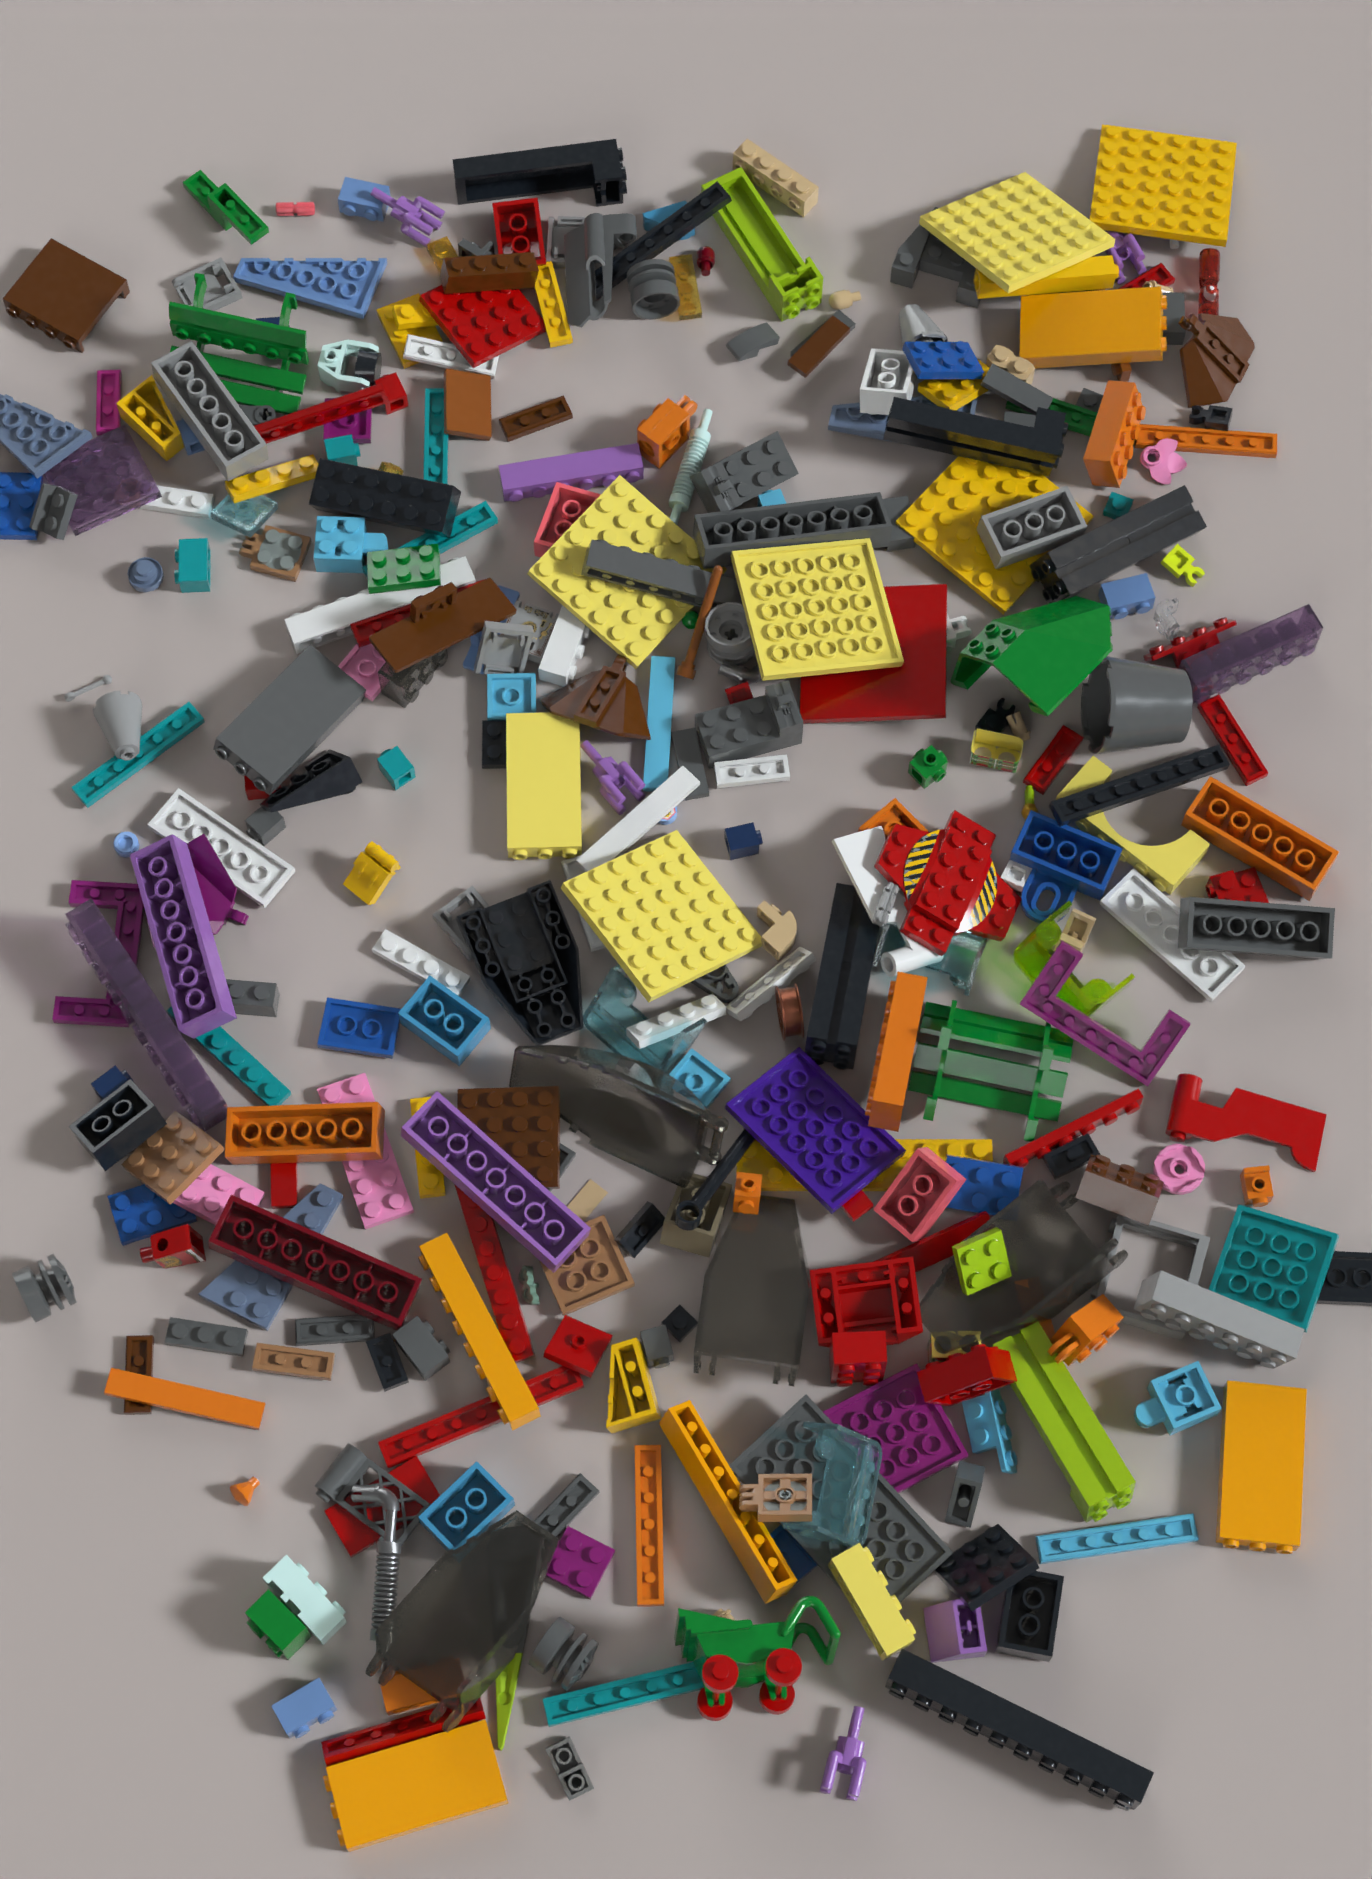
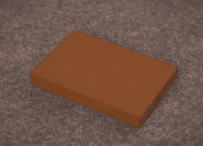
(467, 404)

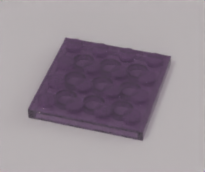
(106, 477)

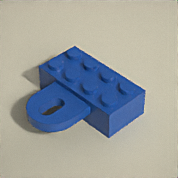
(1061, 862)

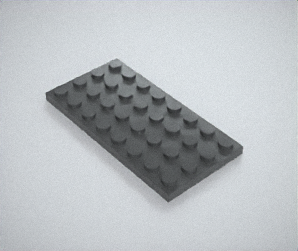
(896, 1536)

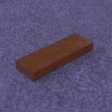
(818, 346)
(535, 418)
(140, 1361)

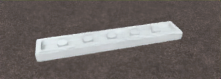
(640, 819)

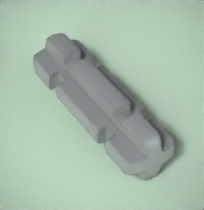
(885, 904)

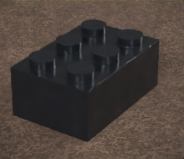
(117, 1125)
(1030, 1616)

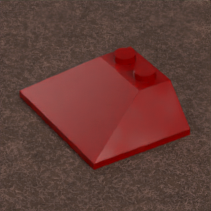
(867, 1299)

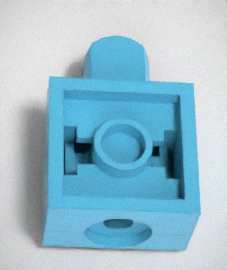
(344, 543)
(1179, 1403)

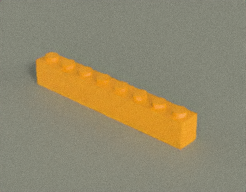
(479, 1331)
(721, 1494)

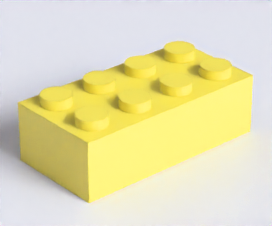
(871, 1601)

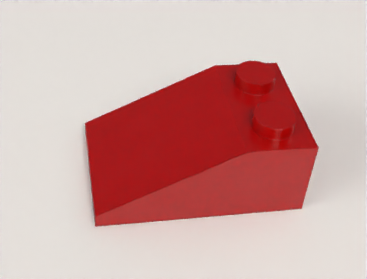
(519, 228)

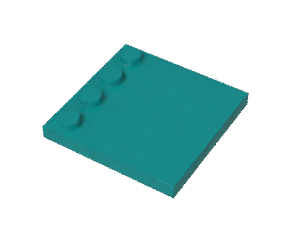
(1274, 1265)

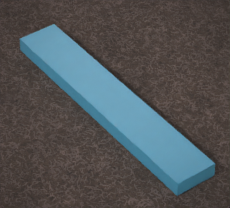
(659, 722)
(1116, 1538)

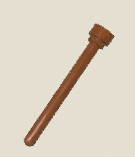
(687, 667)

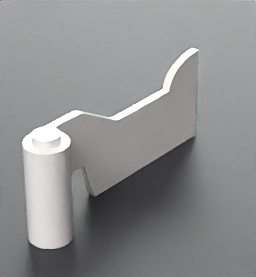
(859, 855)

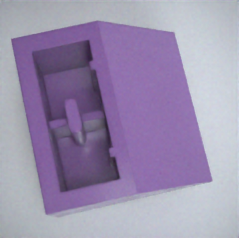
(954, 1631)

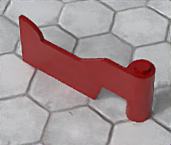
(1245, 1115)

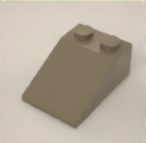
(701, 1239)

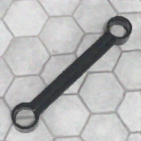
(713, 1181)

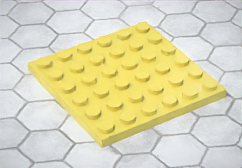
(1016, 232)
(816, 609)
(620, 616)
(662, 915)

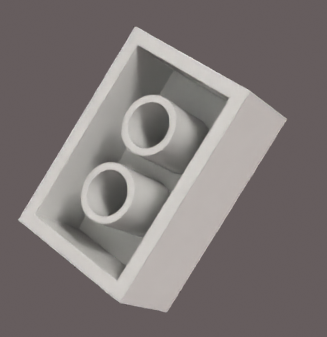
(885, 377)

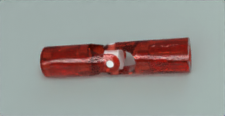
(1208, 279)

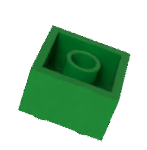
(278, 1624)

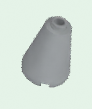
(918, 326)
(120, 721)

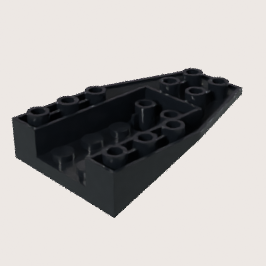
(528, 961)

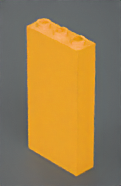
(1093, 327)
(1261, 1467)
(415, 1786)

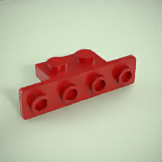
(1184, 647)

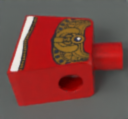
(175, 1247)

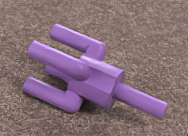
(411, 215)
(1125, 248)
(613, 778)
(847, 1758)

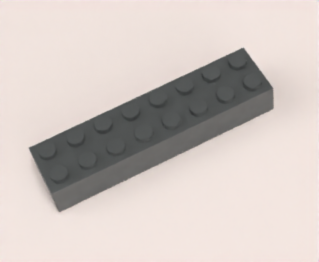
(791, 524)

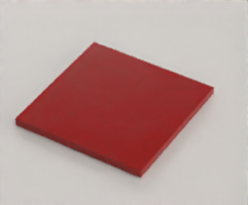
(891, 693)

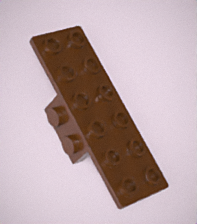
(440, 622)

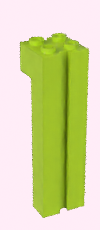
(766, 249)
(1068, 1425)

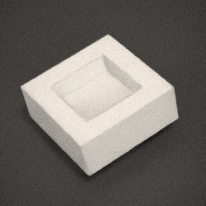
(1016, 875)

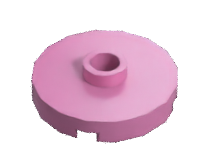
(1188, 1160)

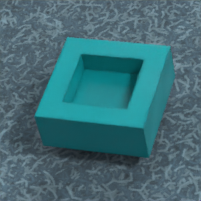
(1117, 506)

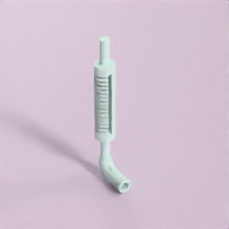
(691, 464)

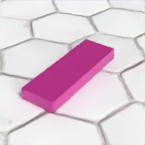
(108, 394)

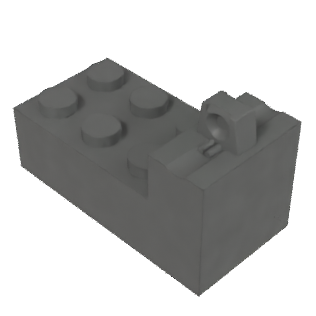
(744, 474)
(751, 726)

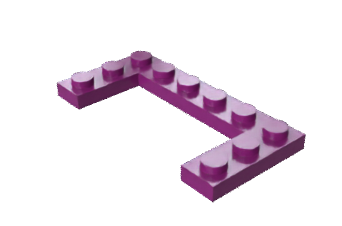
(128, 929)
(1138, 1063)

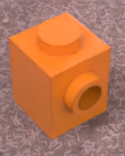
(747, 1198)

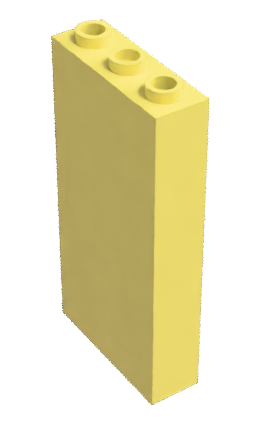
(543, 786)

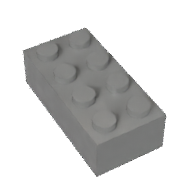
(1031, 527)

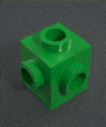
(928, 766)

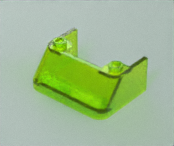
(1036, 950)

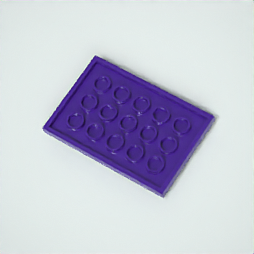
(814, 1130)

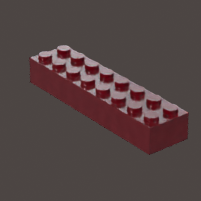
(314, 1263)

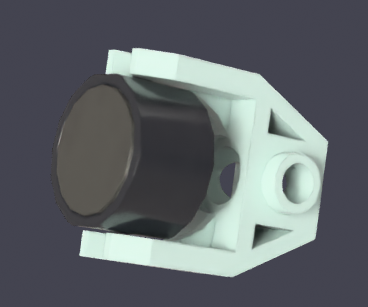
(334, 363)

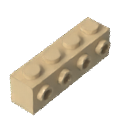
(776, 178)

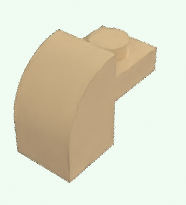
(782, 930)
(1077, 930)

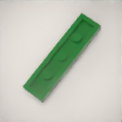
(1078, 418)

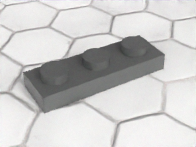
(206, 1336)

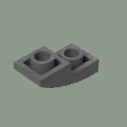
(752, 340)
(569, 1768)

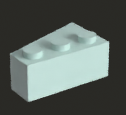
(305, 1599)

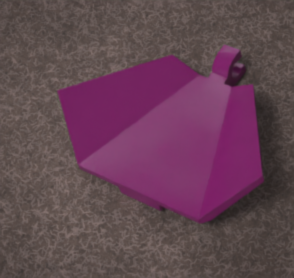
(215, 885)

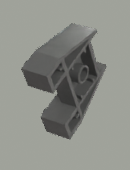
(929, 254)

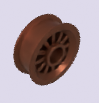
(789, 1011)

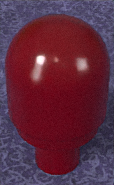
(705, 259)

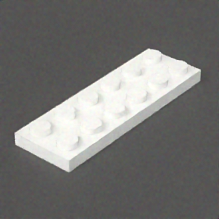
(249, 864)
(1156, 923)

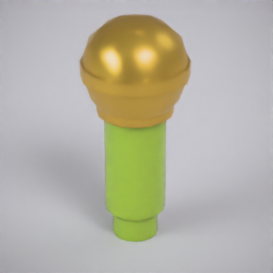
(1029, 802)

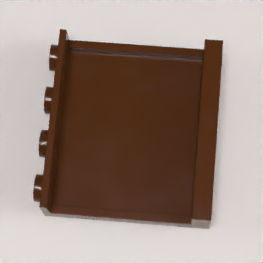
(64, 294)

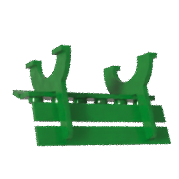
(252, 338)
(998, 1033)

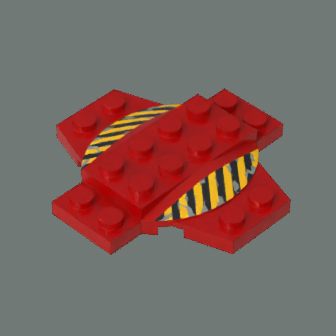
(948, 882)

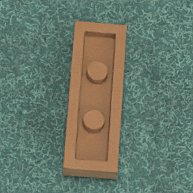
(293, 1361)

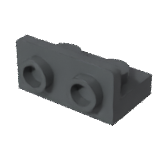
(53, 510)

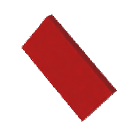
(357, 1535)

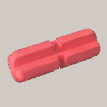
(290, 208)

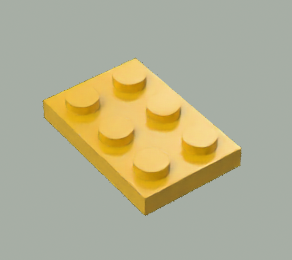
(399, 337)
(953, 392)

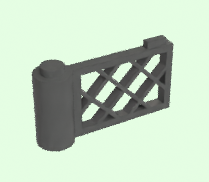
(348, 1471)

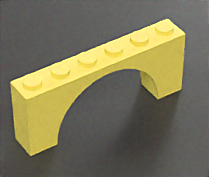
(1162, 864)

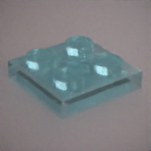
(244, 515)

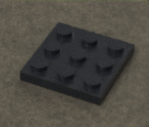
(986, 1567)

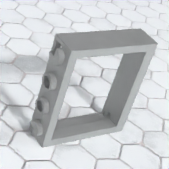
(1166, 1232)

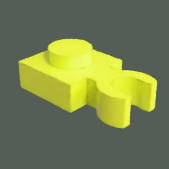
(1179, 563)

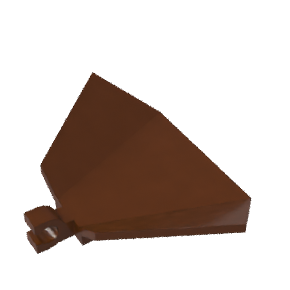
(1213, 357)
(602, 701)

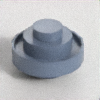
(145, 574)

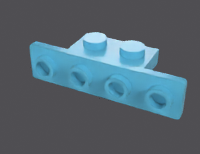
(989, 1428)

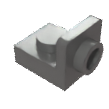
(468, 248)
(1089, 400)

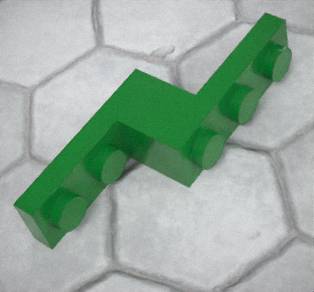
(225, 207)

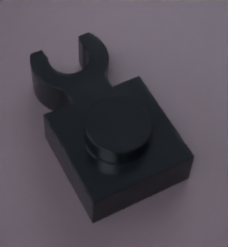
(1214, 418)
(995, 720)

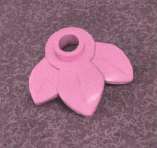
(1166, 461)

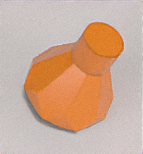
(243, 1491)

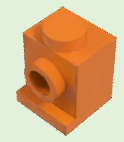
(1252, 1194)

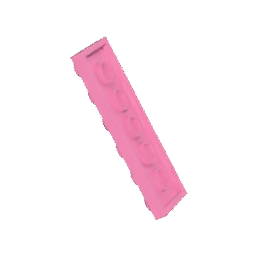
(374, 1183)

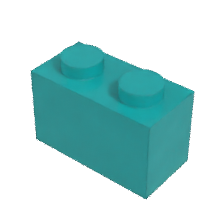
(194, 565)

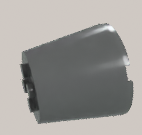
(1135, 706)

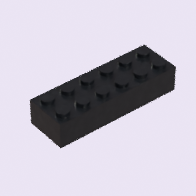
(385, 497)

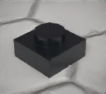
(679, 1323)

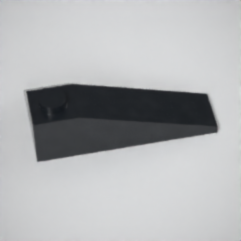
(324, 778)

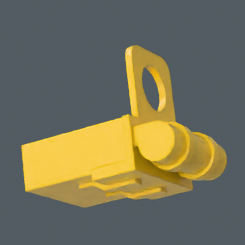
(371, 873)

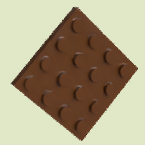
(521, 1123)

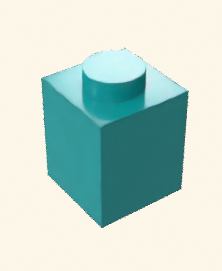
(342, 449)
(396, 767)

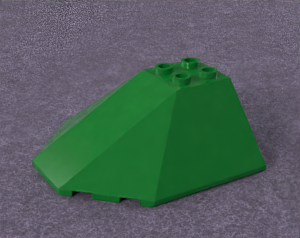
(1041, 650)

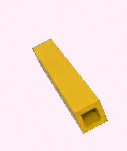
(1089, 274)

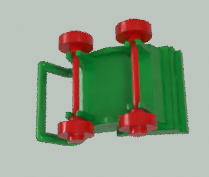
(745, 1654)

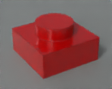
(739, 693)

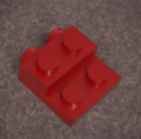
(1236, 886)

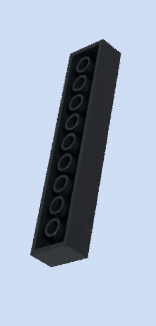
(1019, 1730)

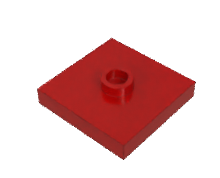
(577, 1346)

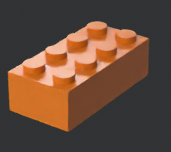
(1114, 434)

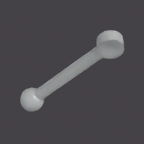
(107, 679)

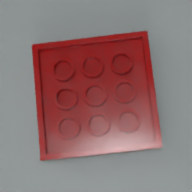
(483, 321)

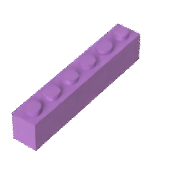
(579, 470)

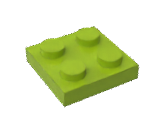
(981, 1261)

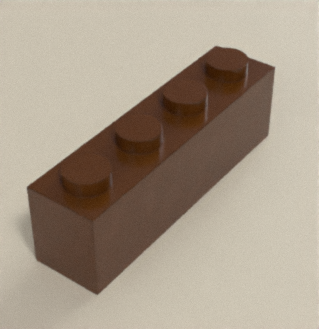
(489, 272)

